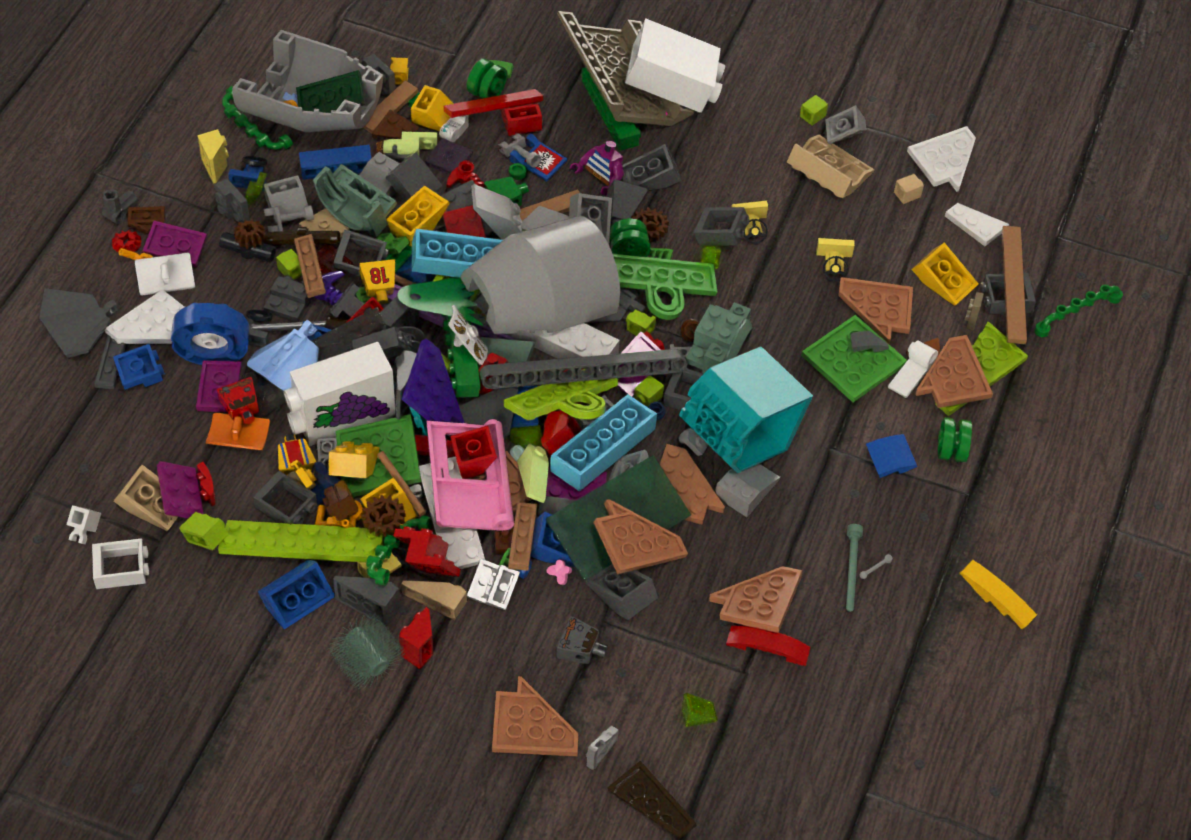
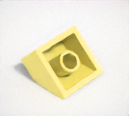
(213, 153)

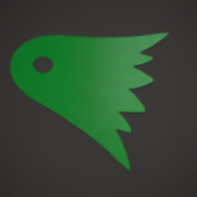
(440, 297)

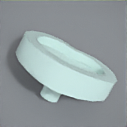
(516, 452)

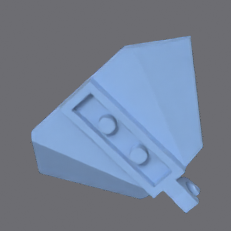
(285, 355)

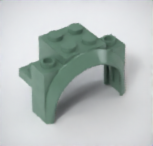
(360, 207)
(719, 336)

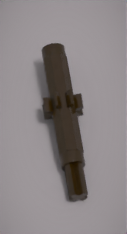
(288, 237)

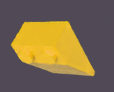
(418, 212)
(945, 274)

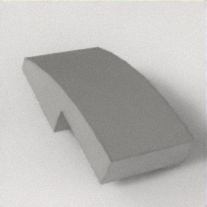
(324, 446)

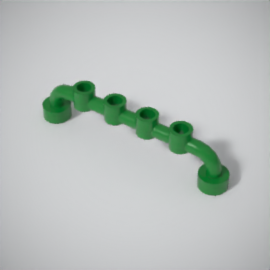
(251, 129)
(1108, 292)
(375, 562)

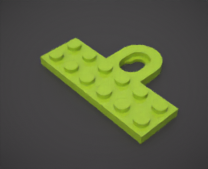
(562, 396)

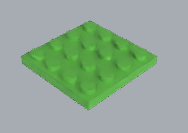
(849, 370)
(396, 440)

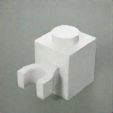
(83, 521)

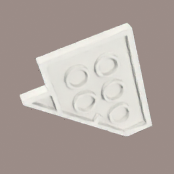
(944, 157)
(147, 322)

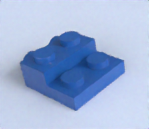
(139, 367)

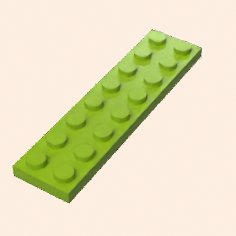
(299, 541)

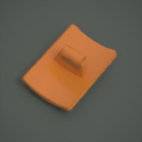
(236, 433)

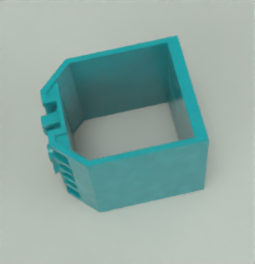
(746, 408)

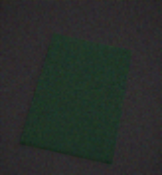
(640, 489)

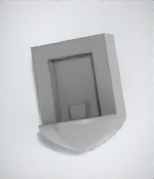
(693, 441)

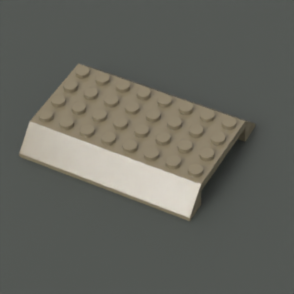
(607, 59)

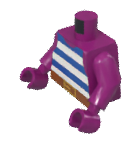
(603, 163)

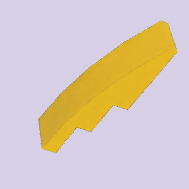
(996, 591)

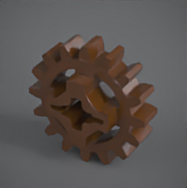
(652, 221)
(381, 513)

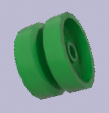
(486, 79)
(629, 238)
(954, 439)

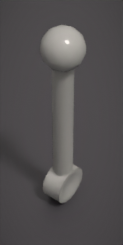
(888, 559)

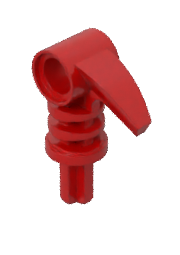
(463, 174)

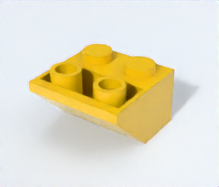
(429, 108)
(353, 460)
(391, 488)

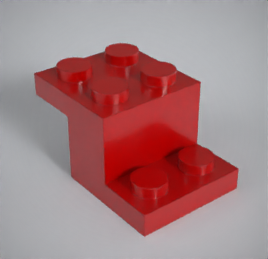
(427, 551)

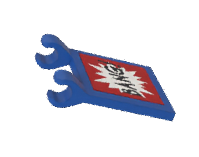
(550, 160)

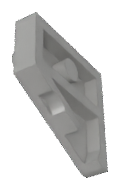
(601, 746)

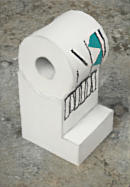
(454, 128)

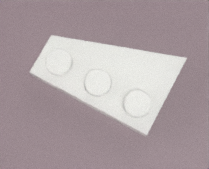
(976, 224)

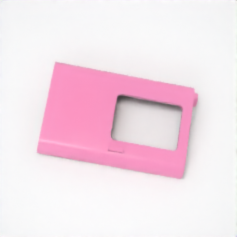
(466, 501)

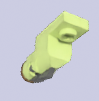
(409, 144)

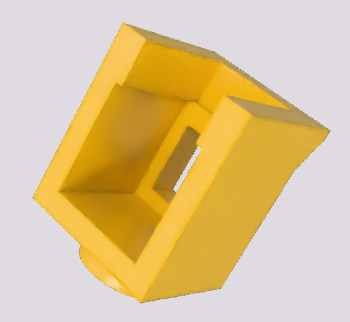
(400, 69)

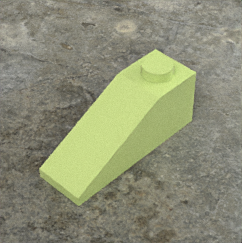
(534, 472)

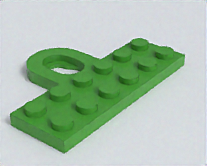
(667, 276)

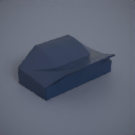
(323, 480)

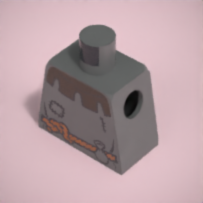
(580, 642)

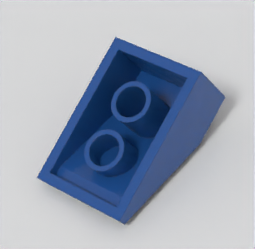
(545, 543)

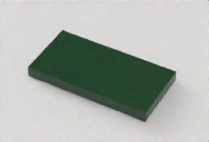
(331, 92)

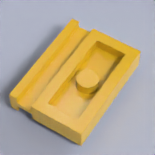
(306, 476)

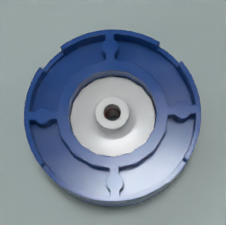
(209, 333)

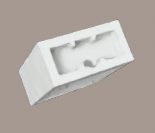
(116, 549)

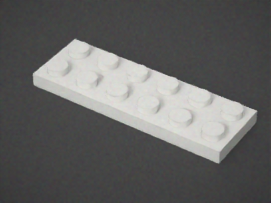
(463, 543)

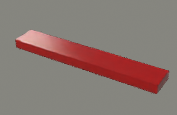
(493, 103)

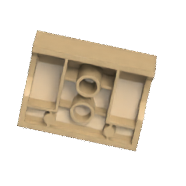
(829, 166)

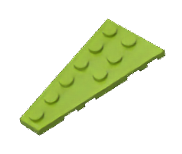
(995, 358)

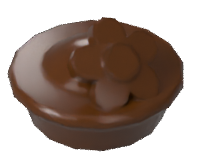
(688, 329)

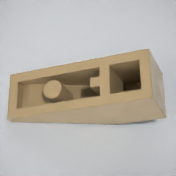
(439, 596)

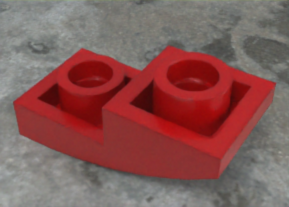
(207, 489)

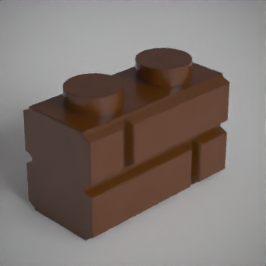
(339, 501)

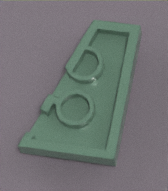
(512, 350)

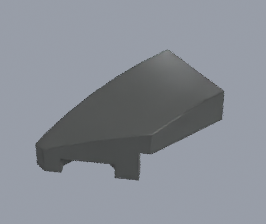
(867, 340)

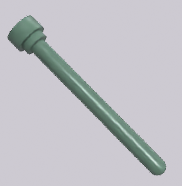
(854, 532)

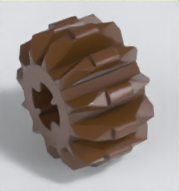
(249, 233)

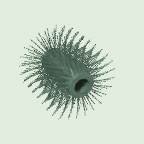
(367, 651)

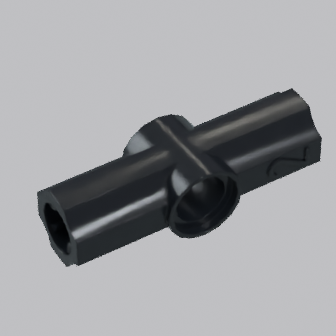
(264, 252)

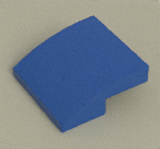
(891, 455)

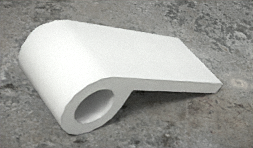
(919, 362)

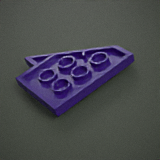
(430, 387)

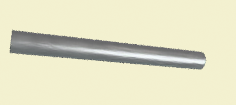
(284, 326)

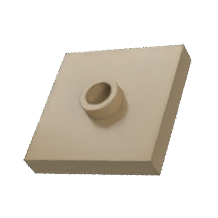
(324, 222)

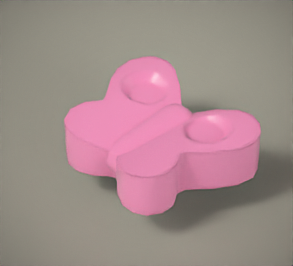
(560, 571)

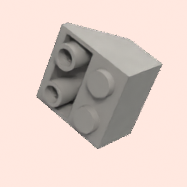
(287, 195)

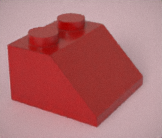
(474, 451)

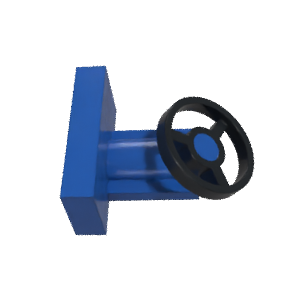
(250, 173)

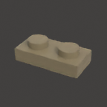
(974, 306)

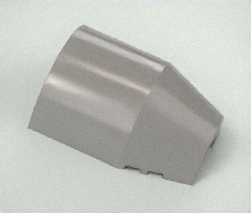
(303, 62)
(547, 278)

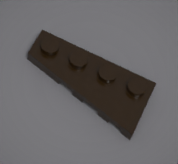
(647, 795)

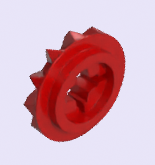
(132, 245)

